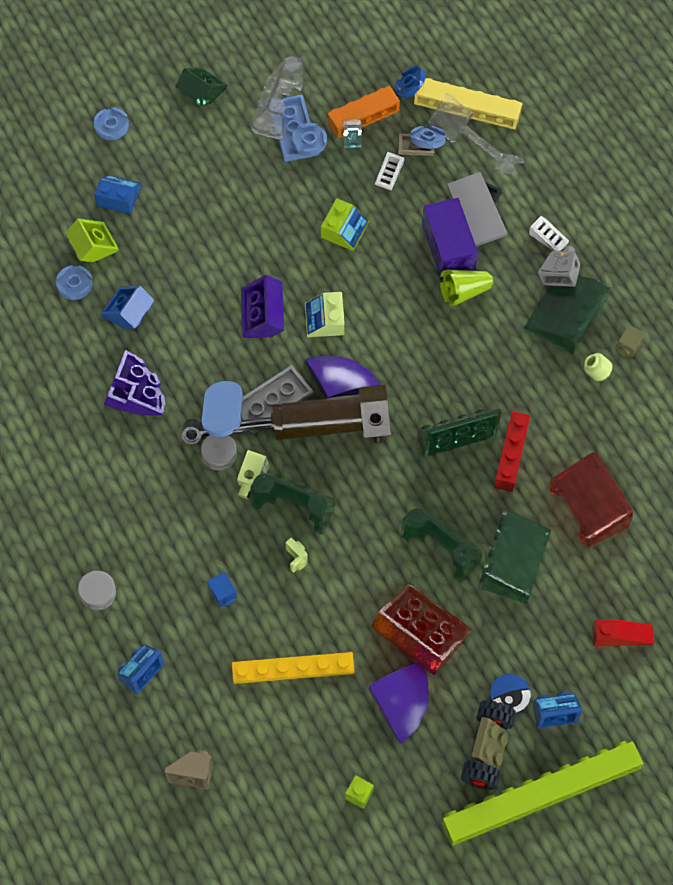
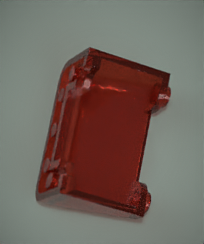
(593, 499)

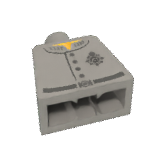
(560, 268)

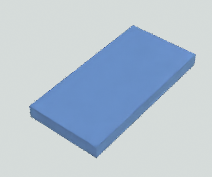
(293, 116)

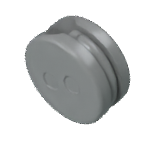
(219, 452)
(97, 590)

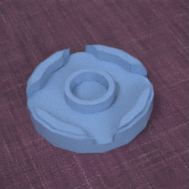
(111, 123)
(427, 137)
(309, 139)
(74, 282)

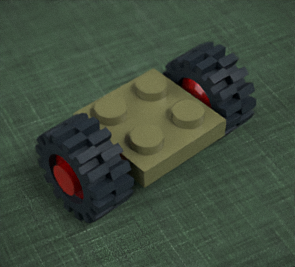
(489, 745)

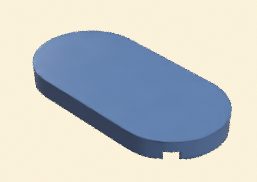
(222, 408)

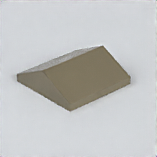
(407, 148)

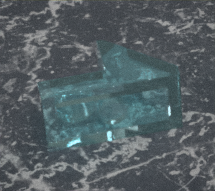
(352, 133)

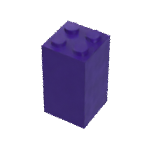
(449, 236)

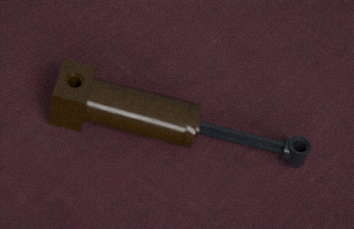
(317, 417)

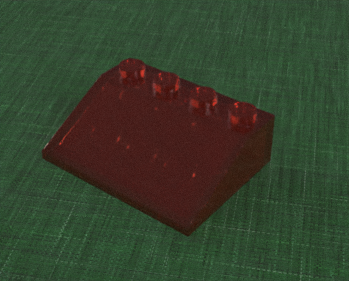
(421, 628)

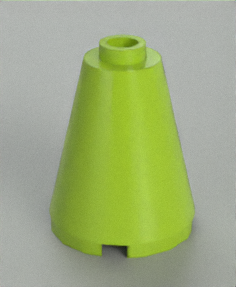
(464, 285)

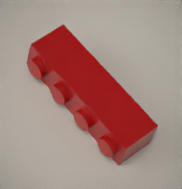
(512, 451)

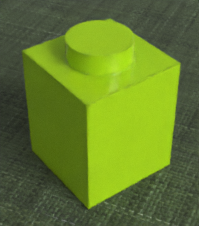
(359, 792)

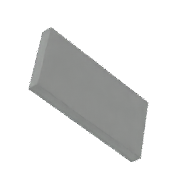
(478, 208)
(282, 388)

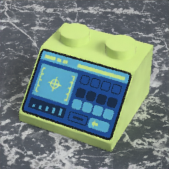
(325, 315)

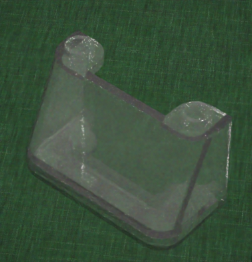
(270, 109)

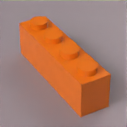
(367, 109)

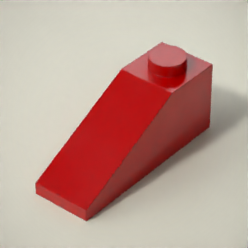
(621, 633)

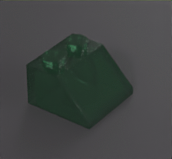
(200, 85)

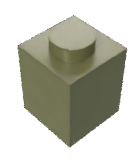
(630, 342)

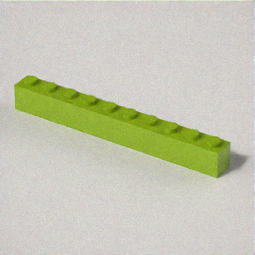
(541, 793)

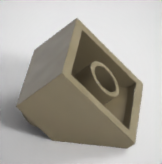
(191, 770)

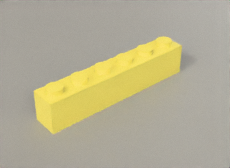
(482, 105)

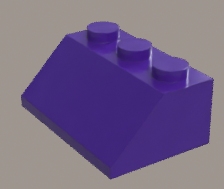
(262, 308)

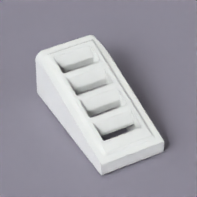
(392, 158)
(552, 231)

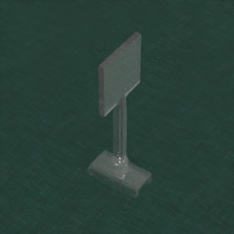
(453, 118)

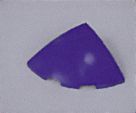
(339, 375)
(135, 388)
(402, 699)

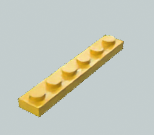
(293, 667)

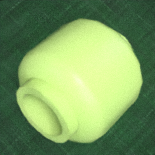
(598, 366)

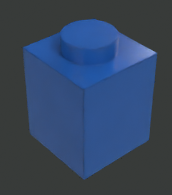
(222, 590)

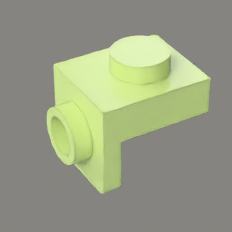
(296, 549)

